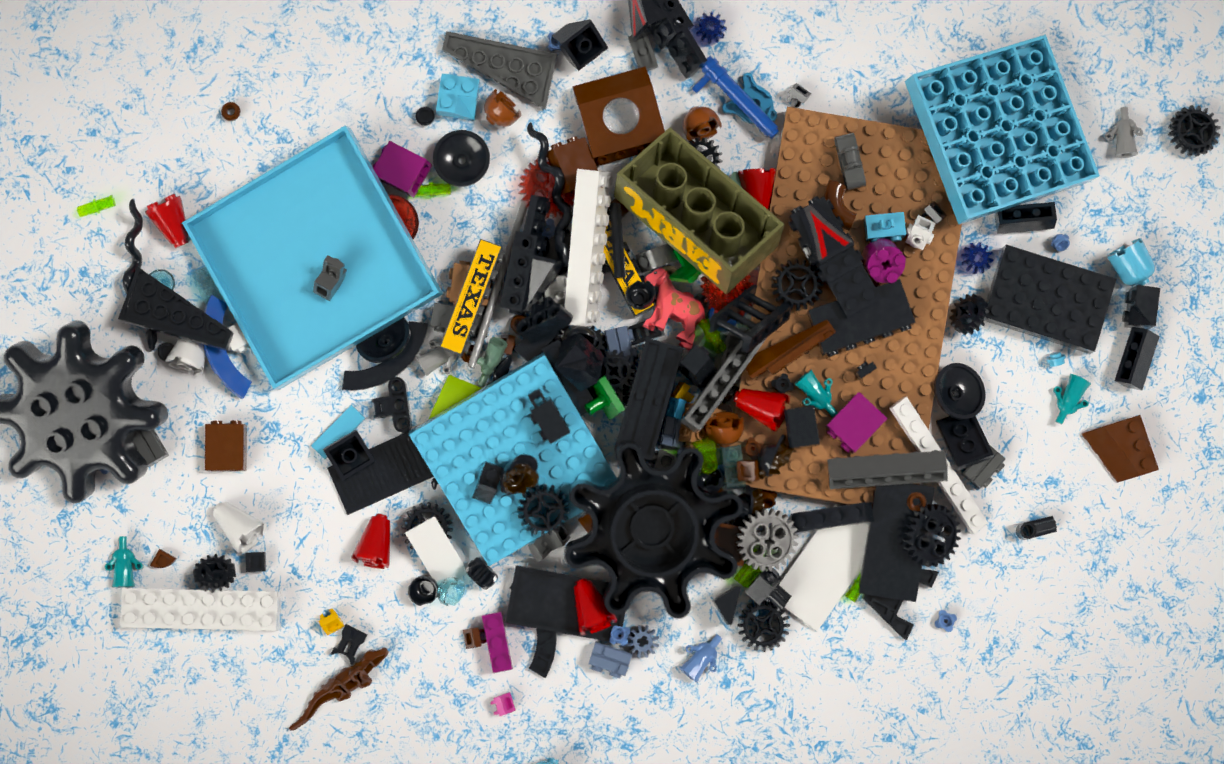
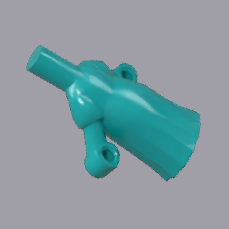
(813, 389)
(1069, 401)
(123, 562)

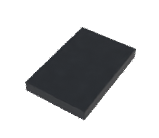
(964, 441)

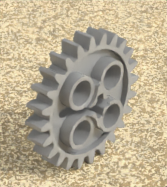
(783, 541)

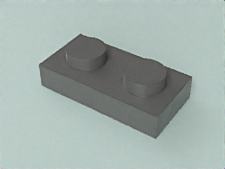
(643, 53)

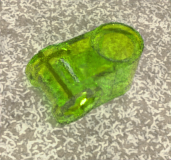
(708, 450)

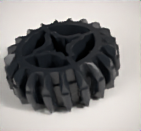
(1191, 123)
(791, 278)
(418, 514)
(547, 526)
(753, 639)

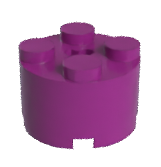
(883, 261)

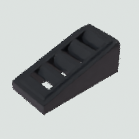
(652, 335)

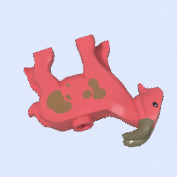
(674, 305)

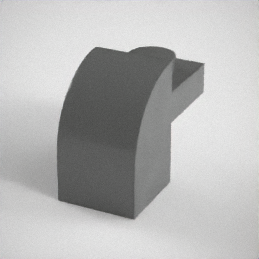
(656, 257)
(330, 278)
(545, 544)

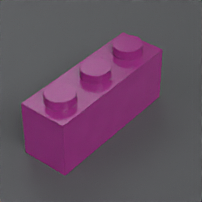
(497, 642)

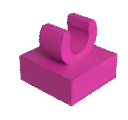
(504, 704)

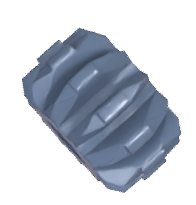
(646, 646)

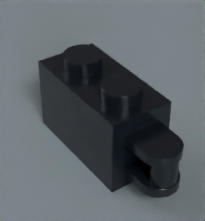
(548, 417)

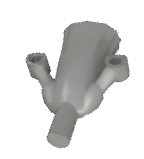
(1125, 136)
(434, 359)

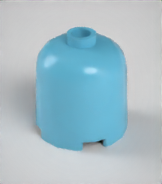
(1133, 263)

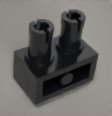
(767, 587)

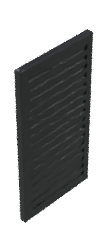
(395, 469)

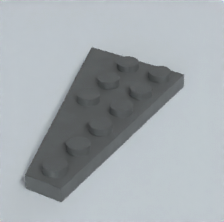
(515, 67)

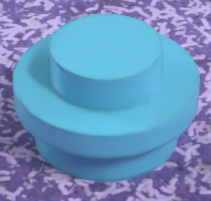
(1056, 359)

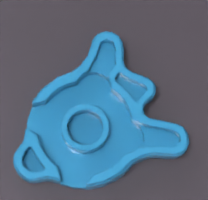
(758, 95)

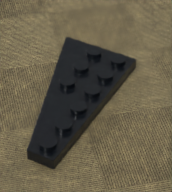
(163, 310)

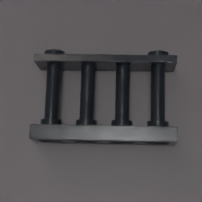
(759, 330)

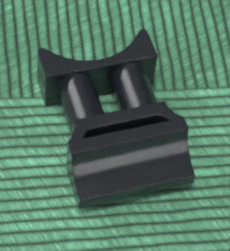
(352, 635)

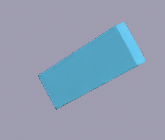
(341, 427)

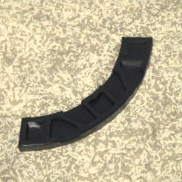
(385, 371)
(544, 651)

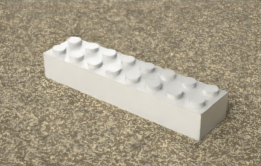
(587, 246)
(200, 609)

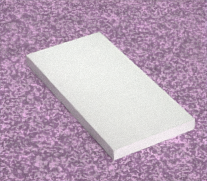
(824, 572)

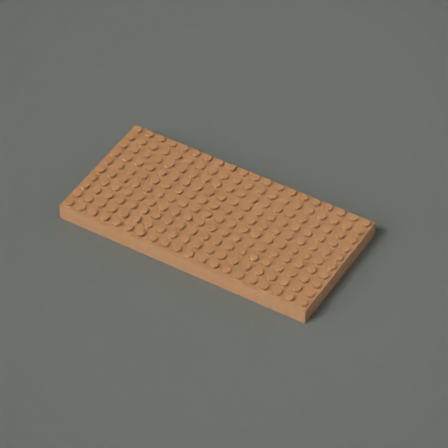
(898, 179)

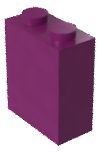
(401, 168)
(855, 423)

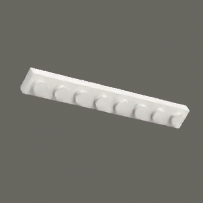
(953, 488)

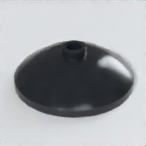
(460, 145)
(376, 348)
(967, 391)

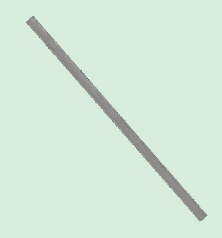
(497, 287)

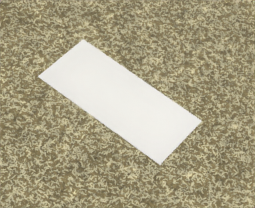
(436, 551)

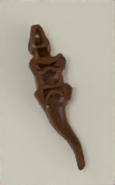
(343, 683)

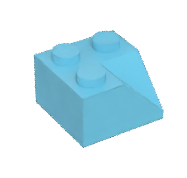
(458, 97)

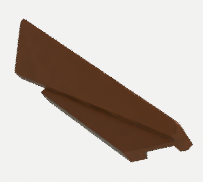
(787, 351)

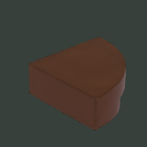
(162, 559)

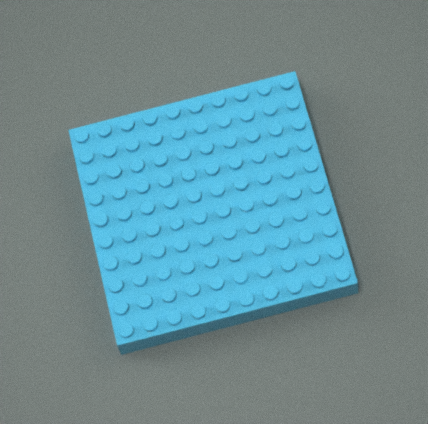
(271, 246)

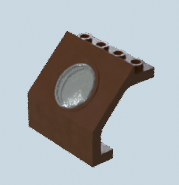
(619, 115)

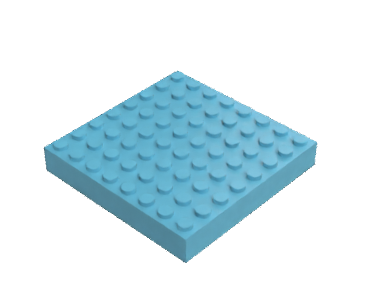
(1001, 128)
(496, 429)

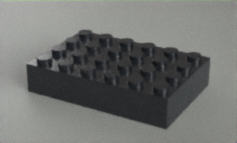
(1049, 299)

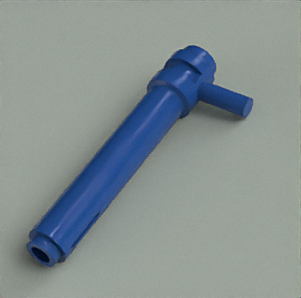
(719, 76)

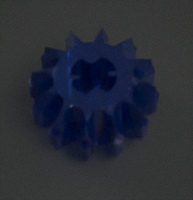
(713, 22)
(983, 258)

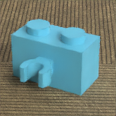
(885, 226)

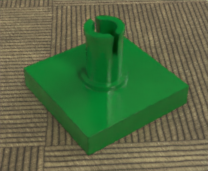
(605, 399)

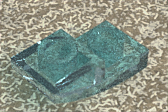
(206, 284)
(730, 457)

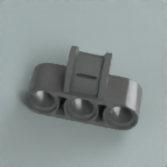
(850, 161)

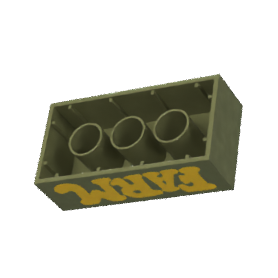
(698, 210)

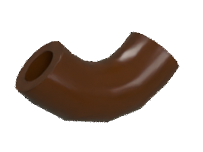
(835, 193)

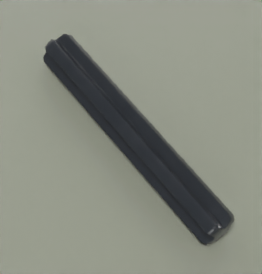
(617, 240)

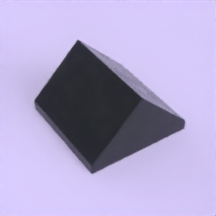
(801, 427)
(349, 455)
(727, 604)

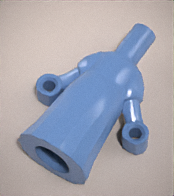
(698, 662)

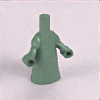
(491, 358)

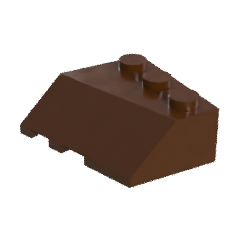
(1123, 448)

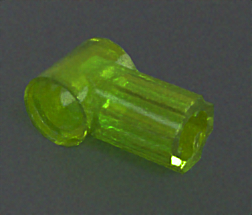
(746, 574)

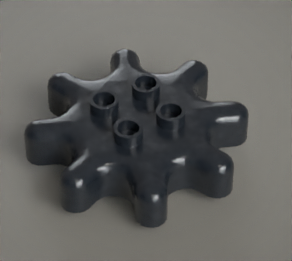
(77, 411)
(653, 529)

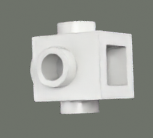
(920, 232)

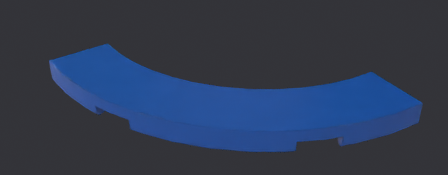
(219, 359)

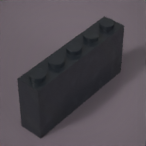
(876, 320)

